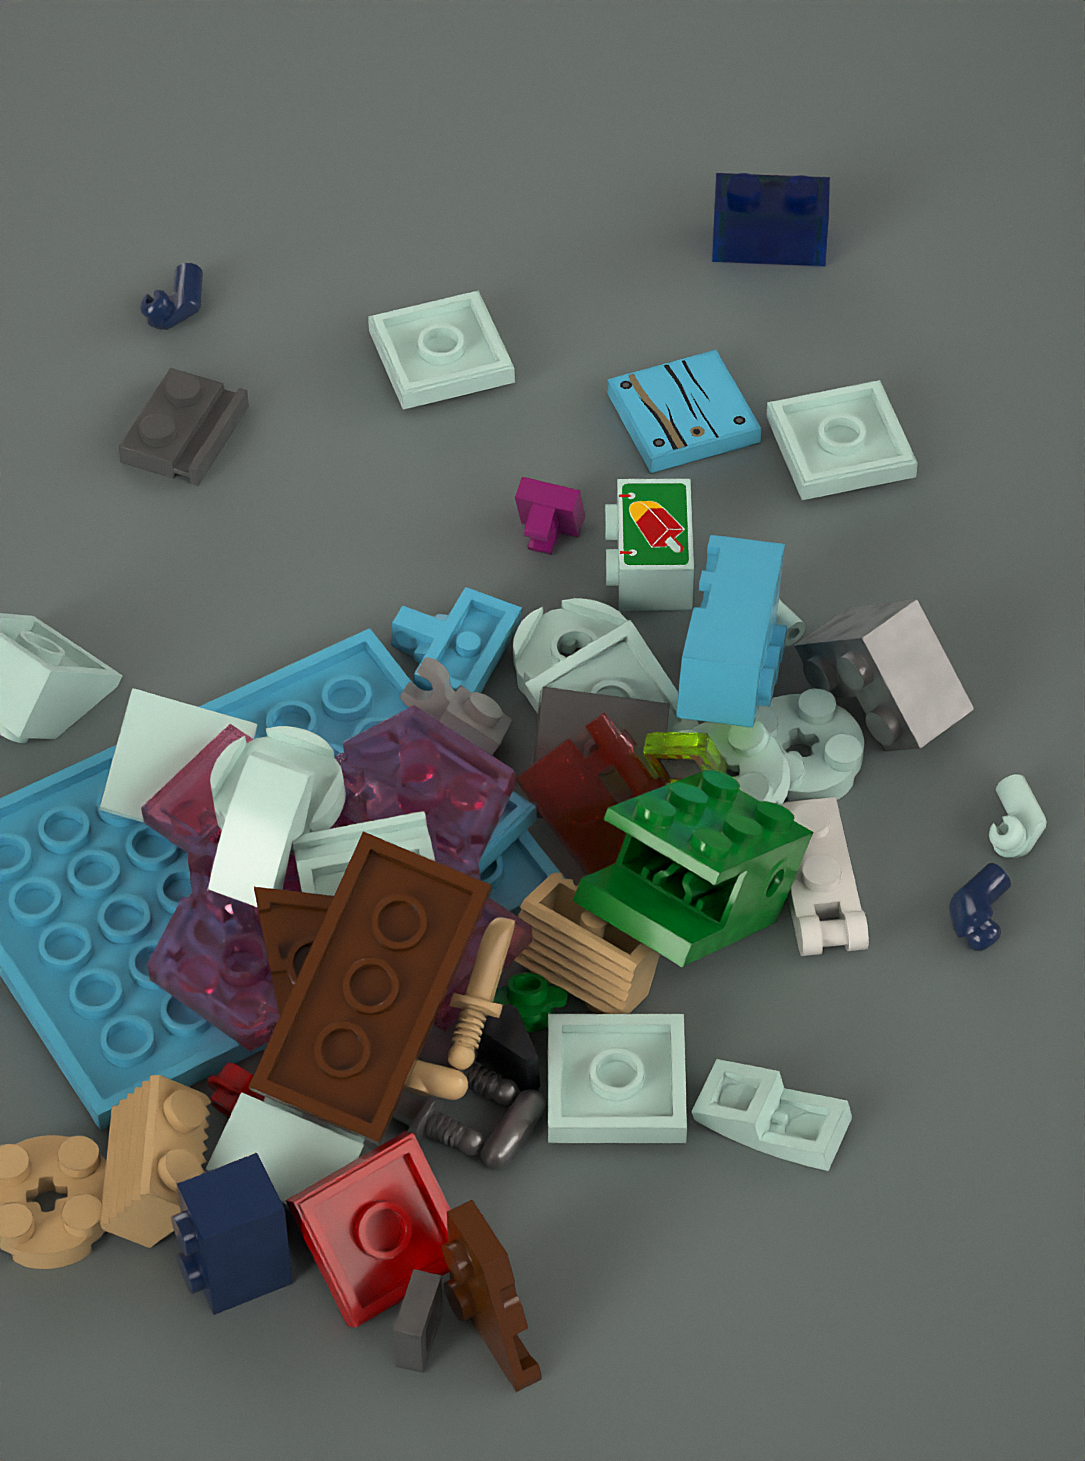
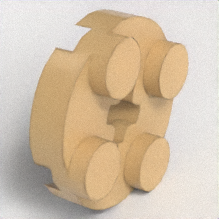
(43, 1165)

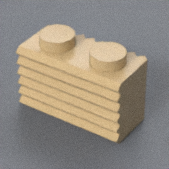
(584, 951)
(151, 1148)

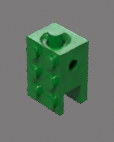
(696, 866)

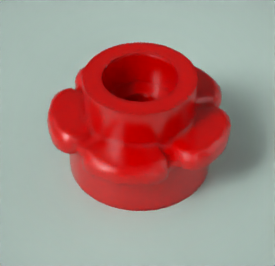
(228, 1087)

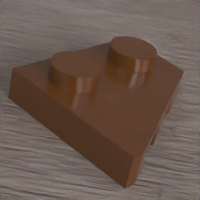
(486, 1293)

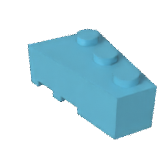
(734, 637)

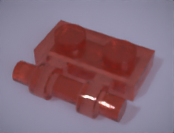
(576, 800)

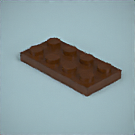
(370, 988)

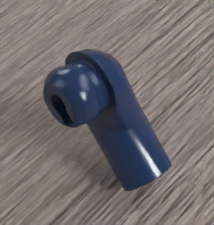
(169, 310)
(972, 908)

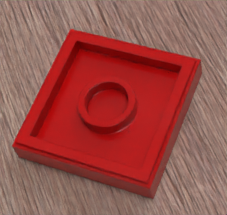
(375, 1227)

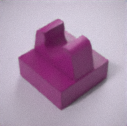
(548, 512)

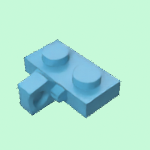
(464, 641)

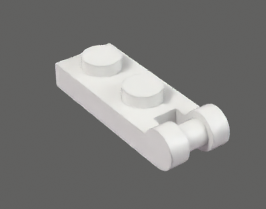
(825, 883)

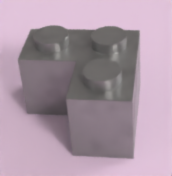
(892, 667)

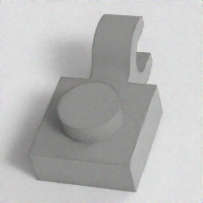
(466, 713)

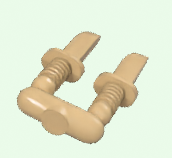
(476, 1004)

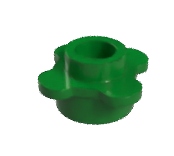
(532, 998)

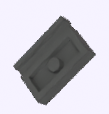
(183, 426)

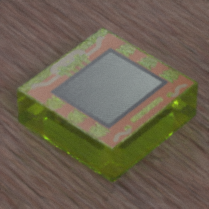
(682, 754)

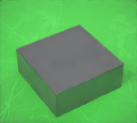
(418, 1321)

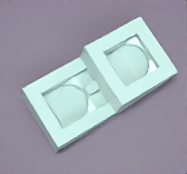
(260, 826)
(760, 1113)

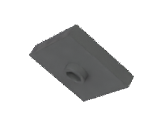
(566, 712)

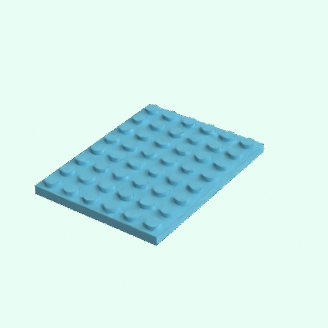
(97, 889)

